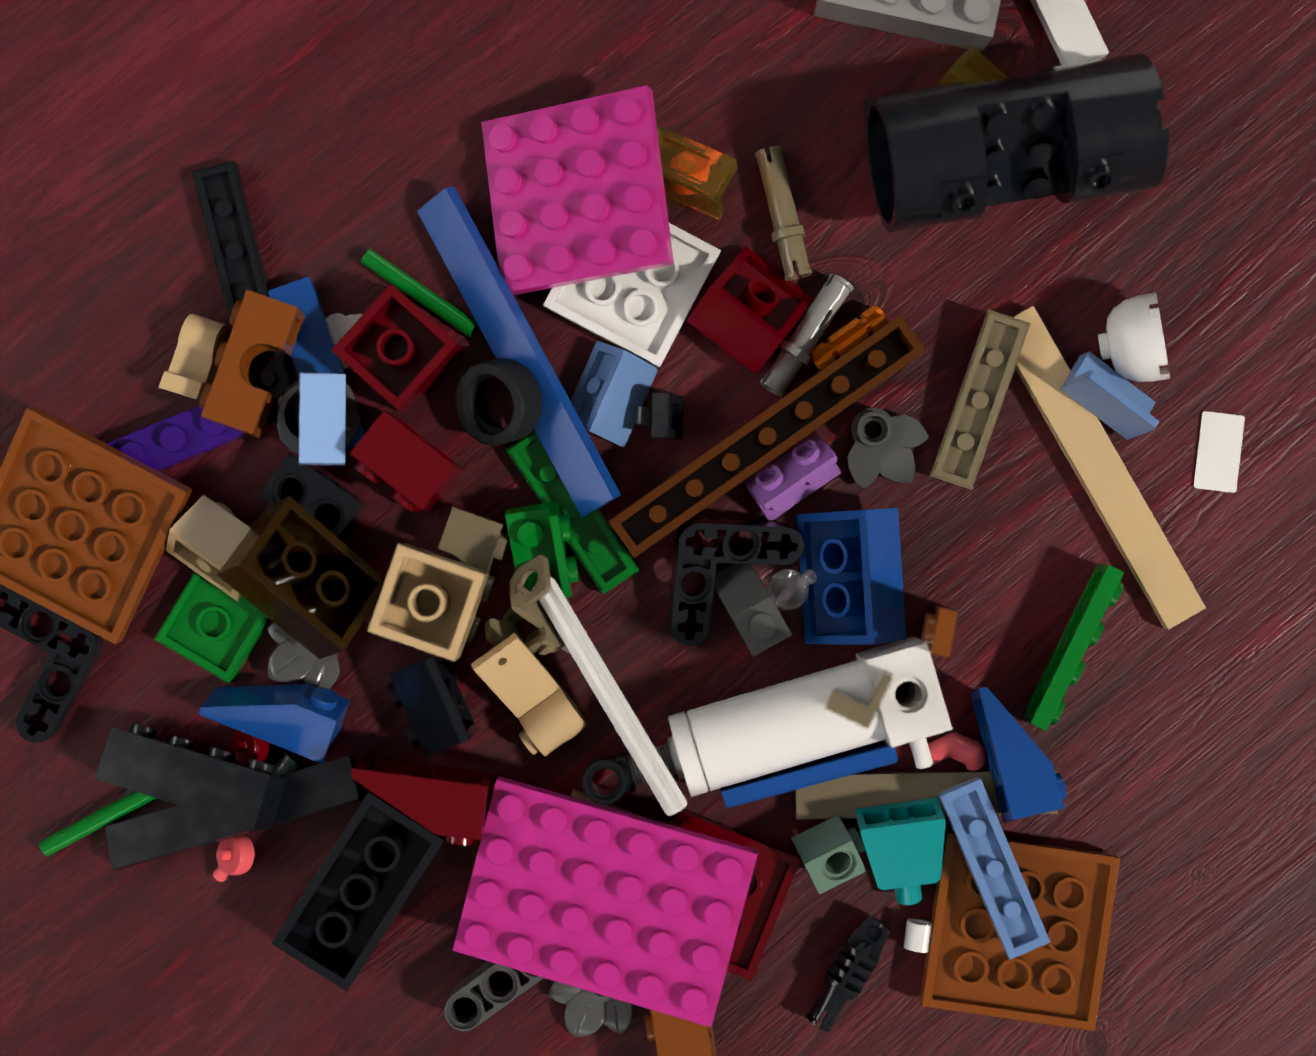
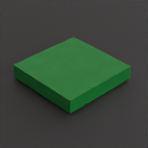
(212, 628)

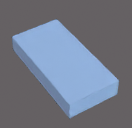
(322, 419)

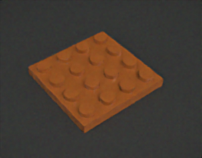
(82, 523)
(1046, 985)

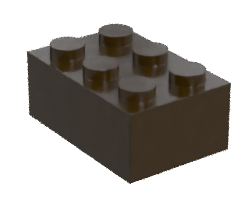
(303, 578)

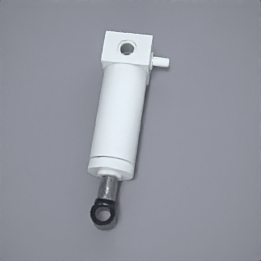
(790, 725)

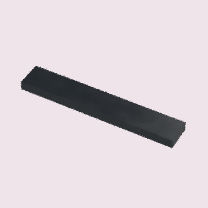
(239, 262)
(184, 829)

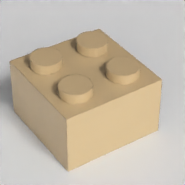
(428, 601)

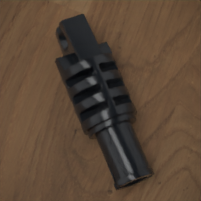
(850, 970)

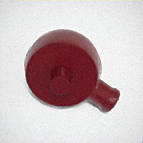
(248, 747)

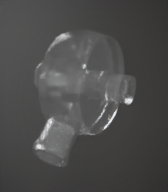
(790, 588)

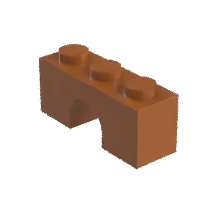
(258, 327)

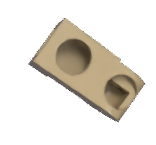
(194, 356)

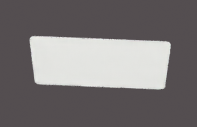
(1219, 451)

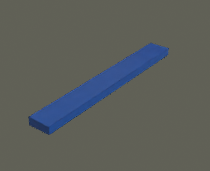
(513, 339)

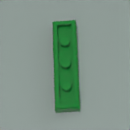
(591, 535)

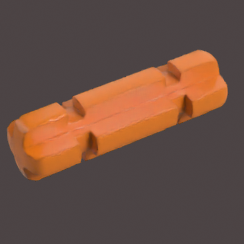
(848, 337)

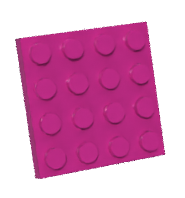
(578, 191)

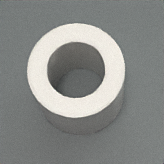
(918, 935)

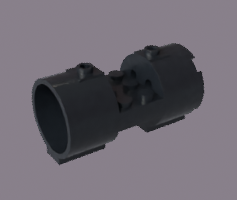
(1055, 132)

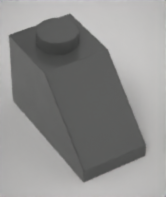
(750, 607)

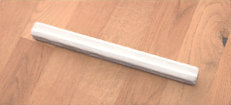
(612, 700)

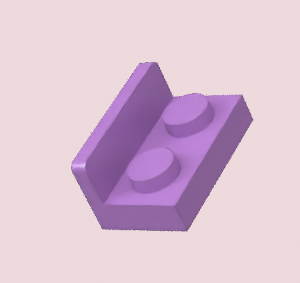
(793, 476)

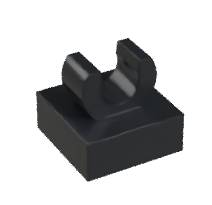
(663, 416)

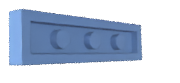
(993, 867)

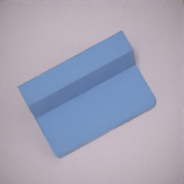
(610, 390)
(1110, 397)

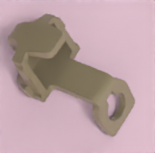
(527, 605)

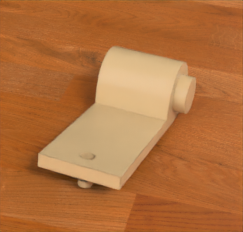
(531, 695)

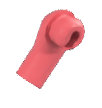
(959, 748)

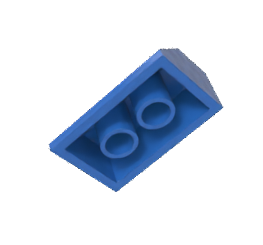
(857, 575)

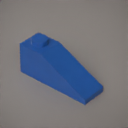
(289, 716)
(1019, 769)

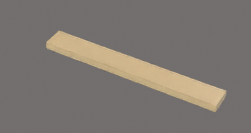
(1105, 479)

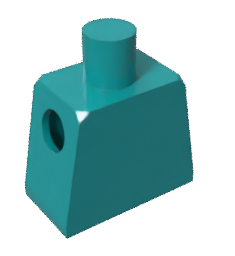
(904, 845)

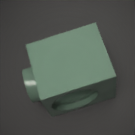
(830, 853)

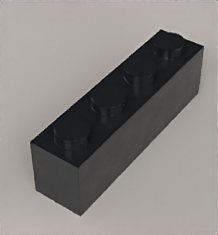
(192, 778)

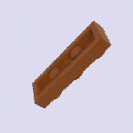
(939, 630)

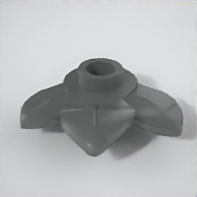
(888, 452)
(294, 661)
(590, 1010)

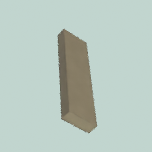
(979, 399)

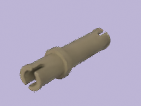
(787, 231)

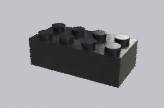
(358, 891)

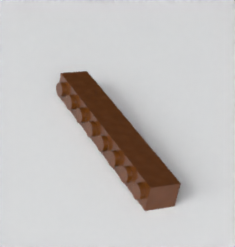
(767, 436)

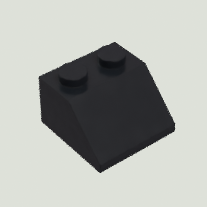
(433, 704)

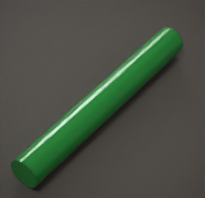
(419, 292)
(93, 822)

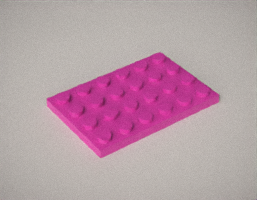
(605, 900)

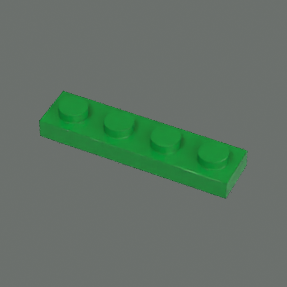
(1081, 631)

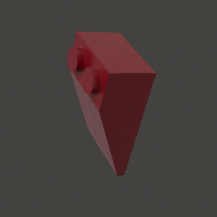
(437, 797)

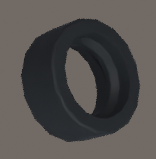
(472, 409)

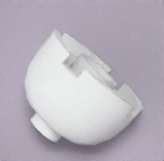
(1136, 340)

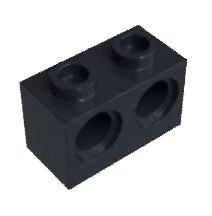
(317, 493)

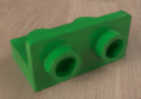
(543, 532)

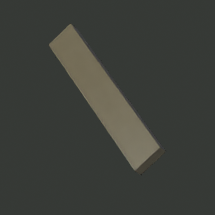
(881, 788)

